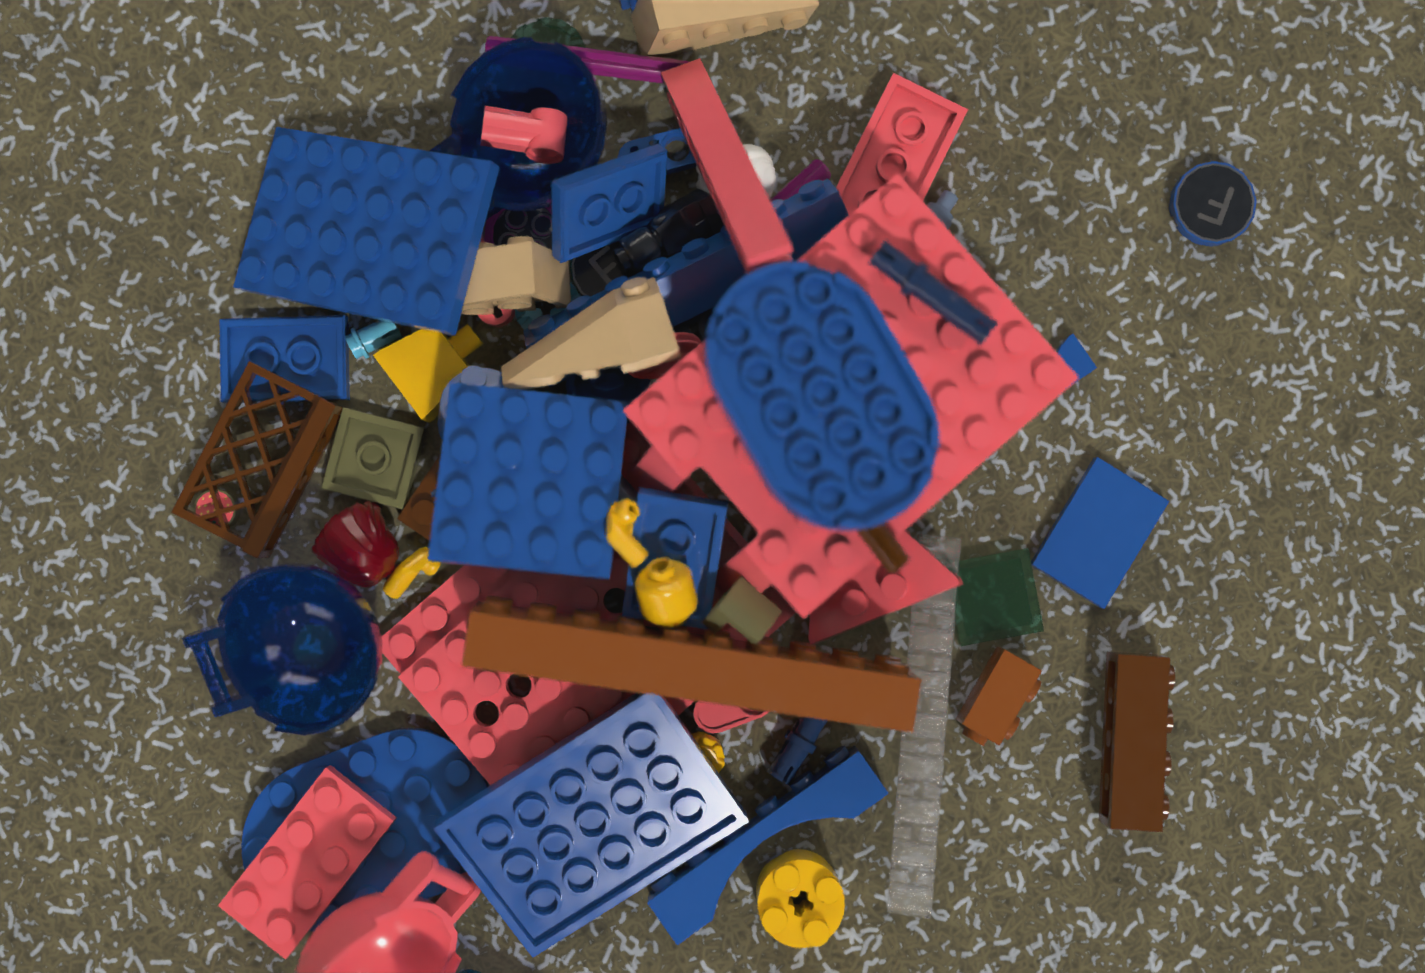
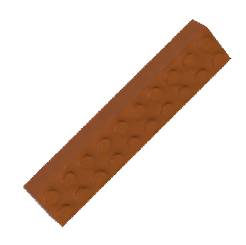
(690, 664)

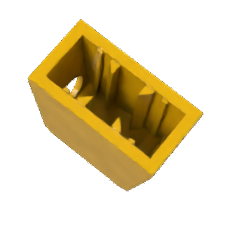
(425, 365)

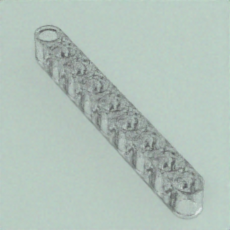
(924, 749)

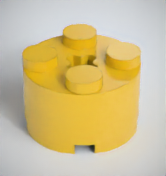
(811, 920)

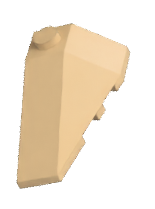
(619, 329)

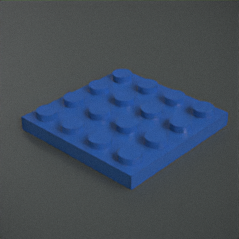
(527, 481)

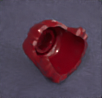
(358, 545)

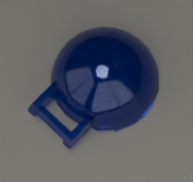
(523, 78)
(294, 647)

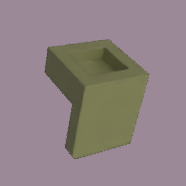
(745, 610)

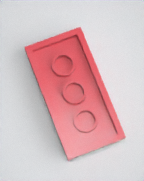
(904, 136)
(307, 861)

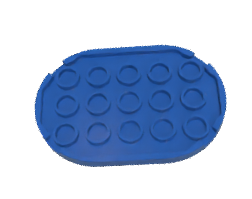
(821, 396)
(405, 771)

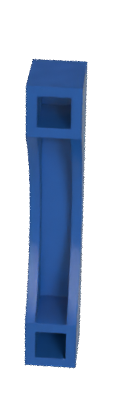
(839, 790)

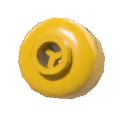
(666, 592)

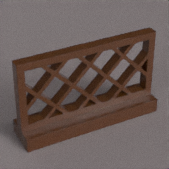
(286, 485)

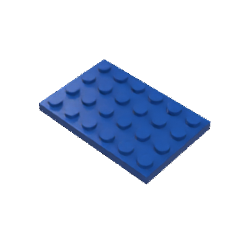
(367, 228)
(591, 820)

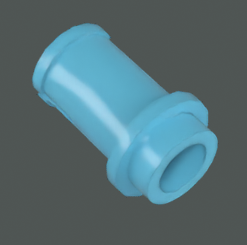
(372, 337)

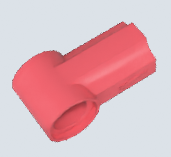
(536, 133)

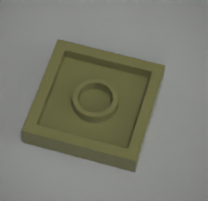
(374, 458)

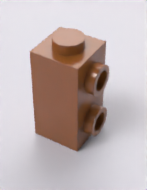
(998, 697)

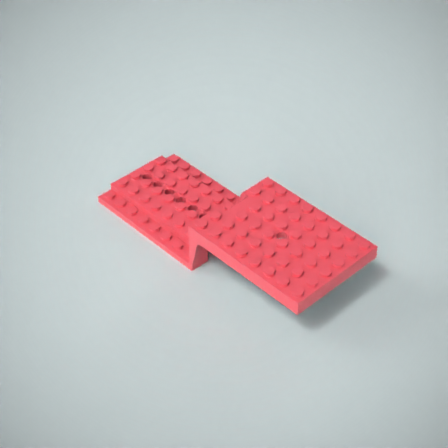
(678, 426)

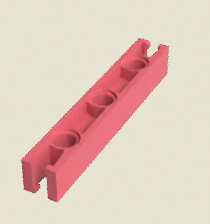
(726, 168)

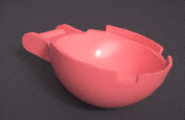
(394, 927)

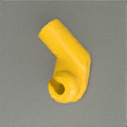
(620, 531)
(407, 571)

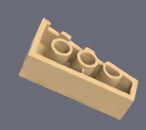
(687, 25)
(516, 278)

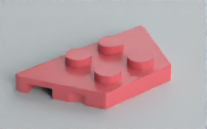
(878, 593)

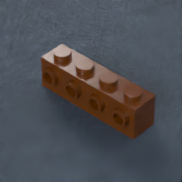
(1136, 741)

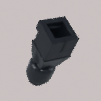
(669, 231)

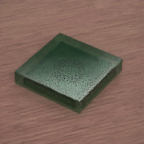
(996, 598)

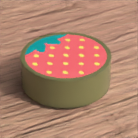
(204, 505)

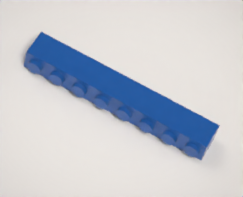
(710, 266)

